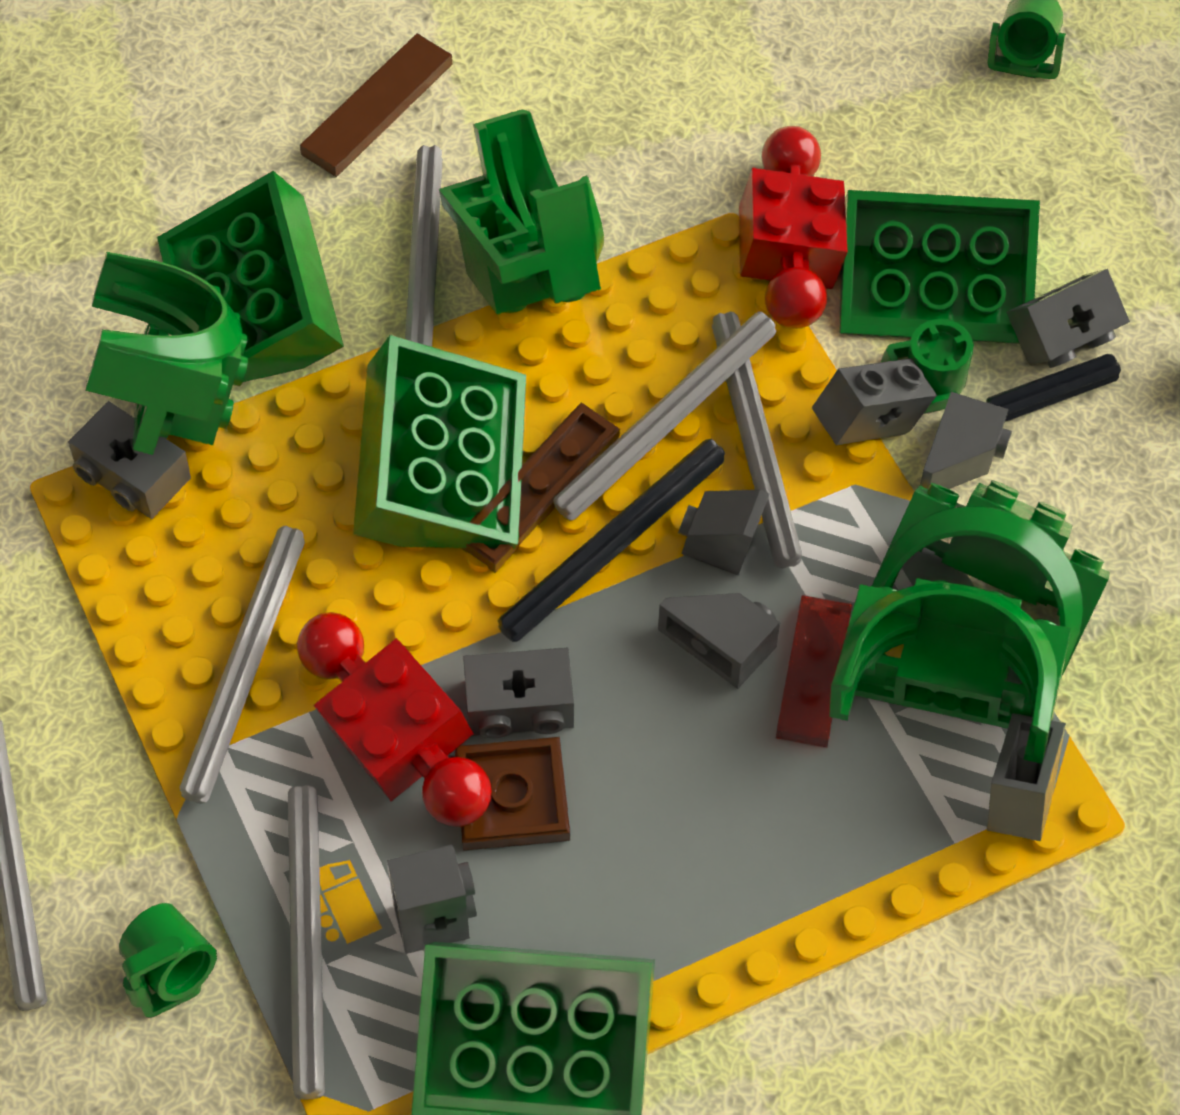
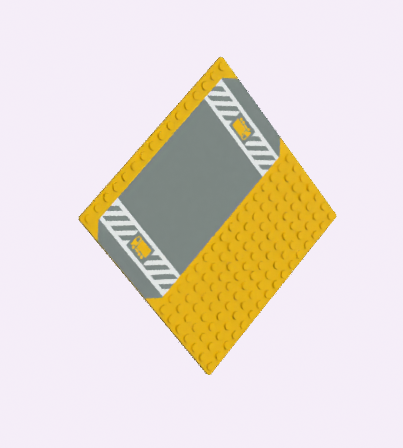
(686, 815)

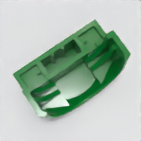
(520, 229)
(174, 380)
(1003, 546)
(952, 656)

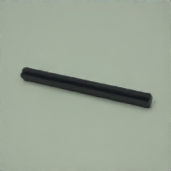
(610, 540)

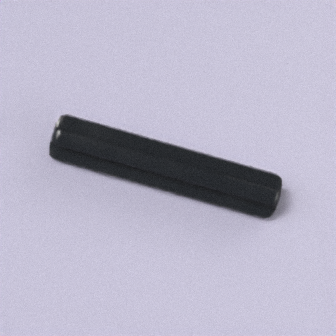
(1057, 386)

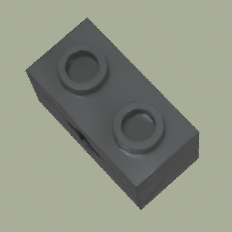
(1090, 304)
(873, 401)
(135, 479)
(537, 674)
(431, 897)

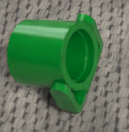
(1028, 39)
(943, 355)
(166, 955)

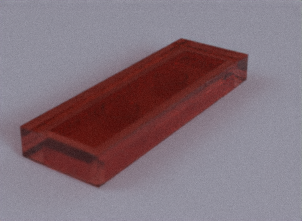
(811, 671)

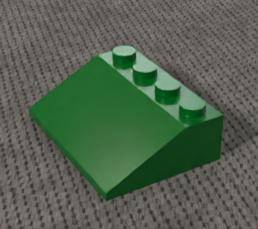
(937, 260)
(267, 270)
(438, 448)
(531, 1032)

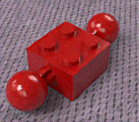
(792, 228)
(394, 719)

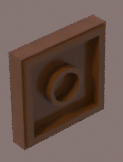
(526, 795)

